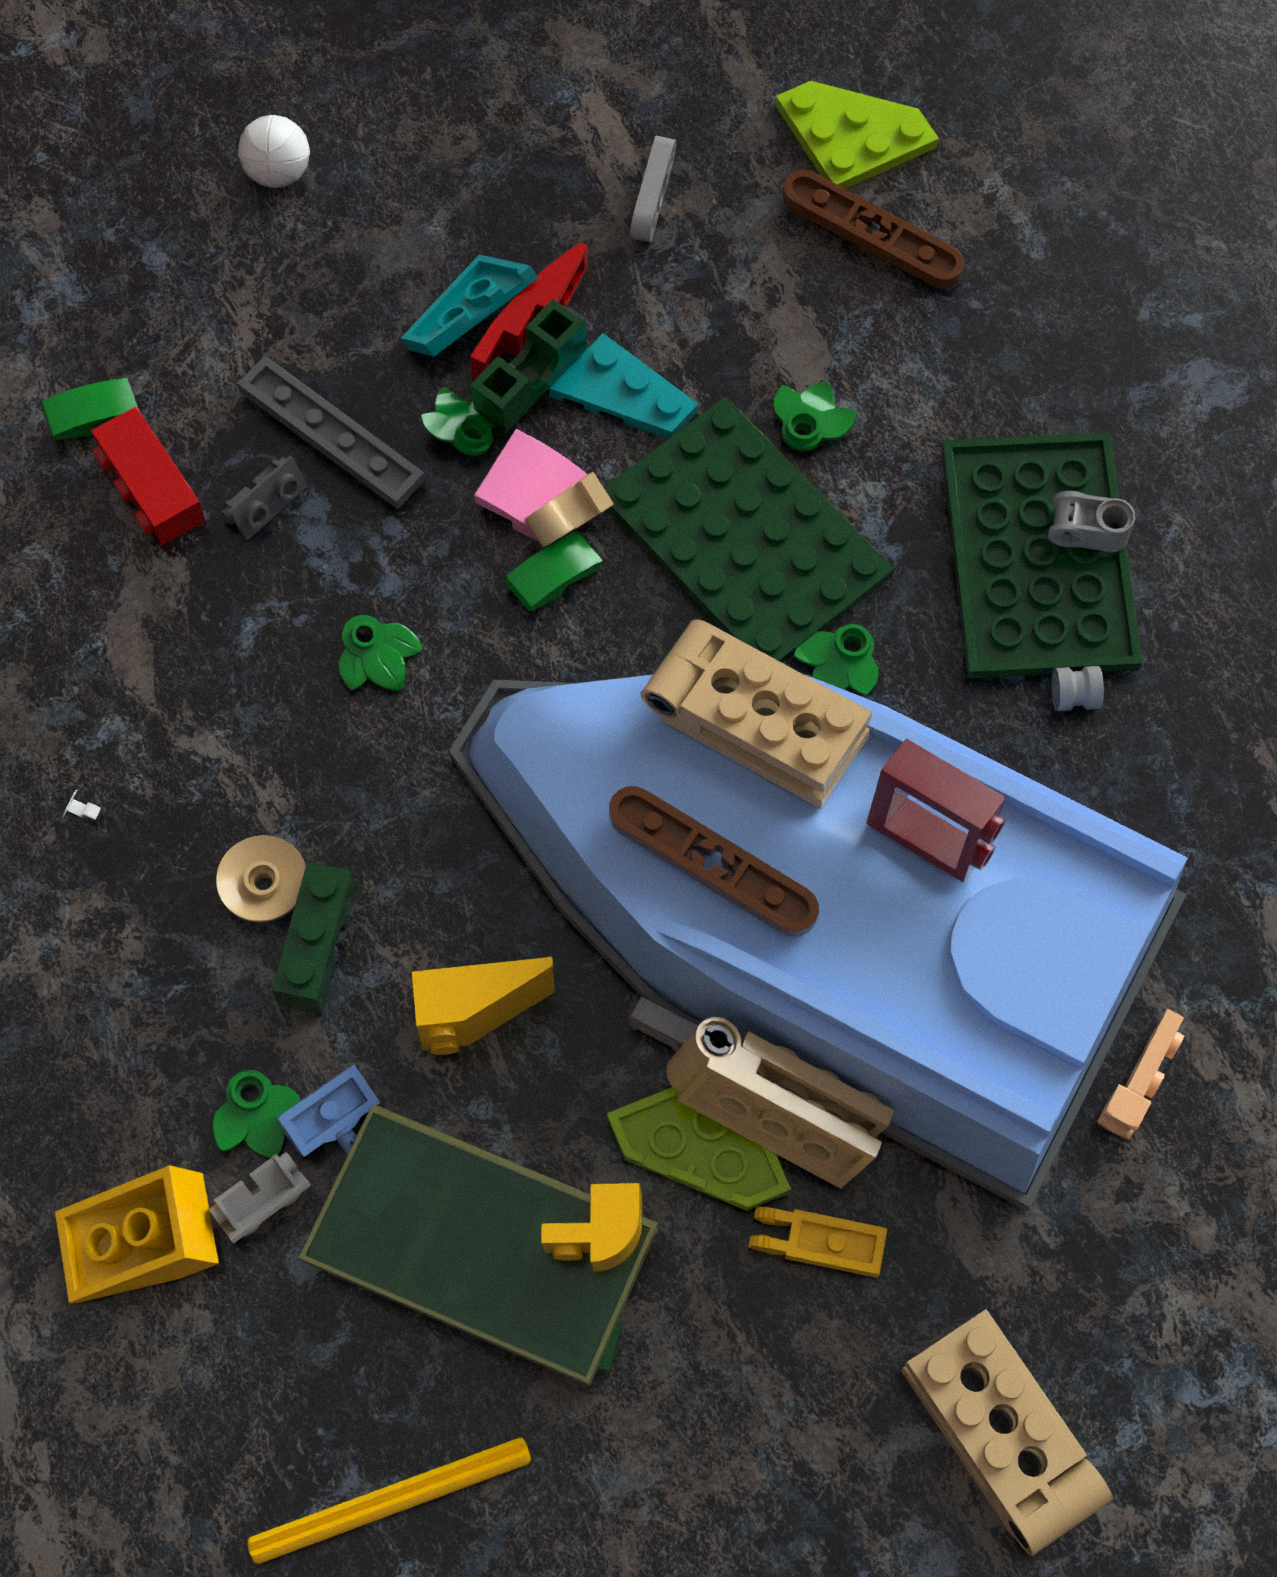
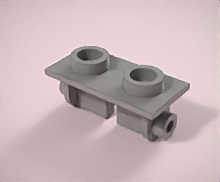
(243, 1211)

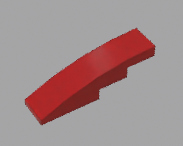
(508, 330)

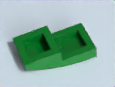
(83, 408)
(550, 570)

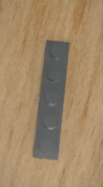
(331, 432)

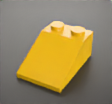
(470, 1001)
(137, 1235)

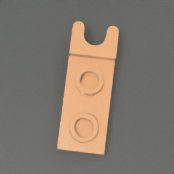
(1127, 1104)

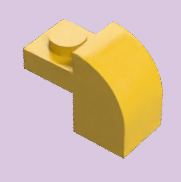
(612, 1228)

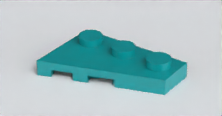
(466, 302)
(621, 385)

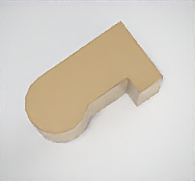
(569, 510)

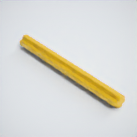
(388, 1500)

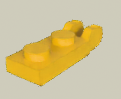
(823, 1241)

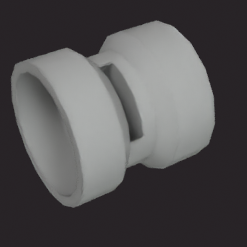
(1077, 688)

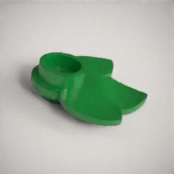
(813, 412)
(455, 421)
(380, 657)
(836, 664)
(253, 1120)

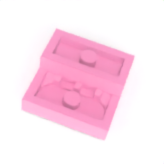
(525, 480)

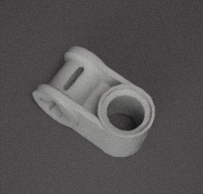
(1088, 521)

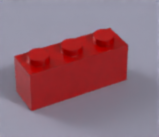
(146, 476)

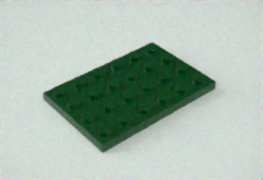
(746, 533)
(1018, 593)

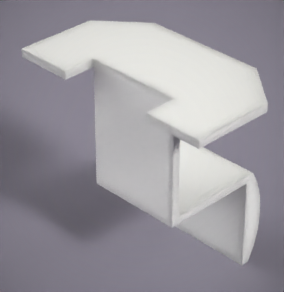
(80, 809)

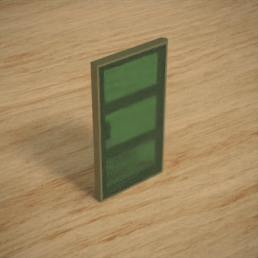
(463, 1244)

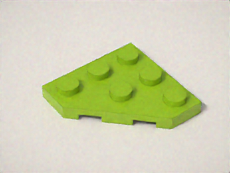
(853, 133)
(697, 1151)

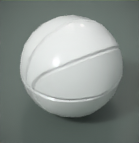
(273, 151)

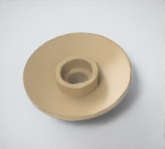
(258, 859)

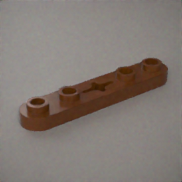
(850, 214)
(753, 887)

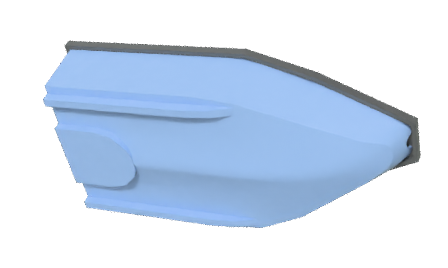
(939, 995)

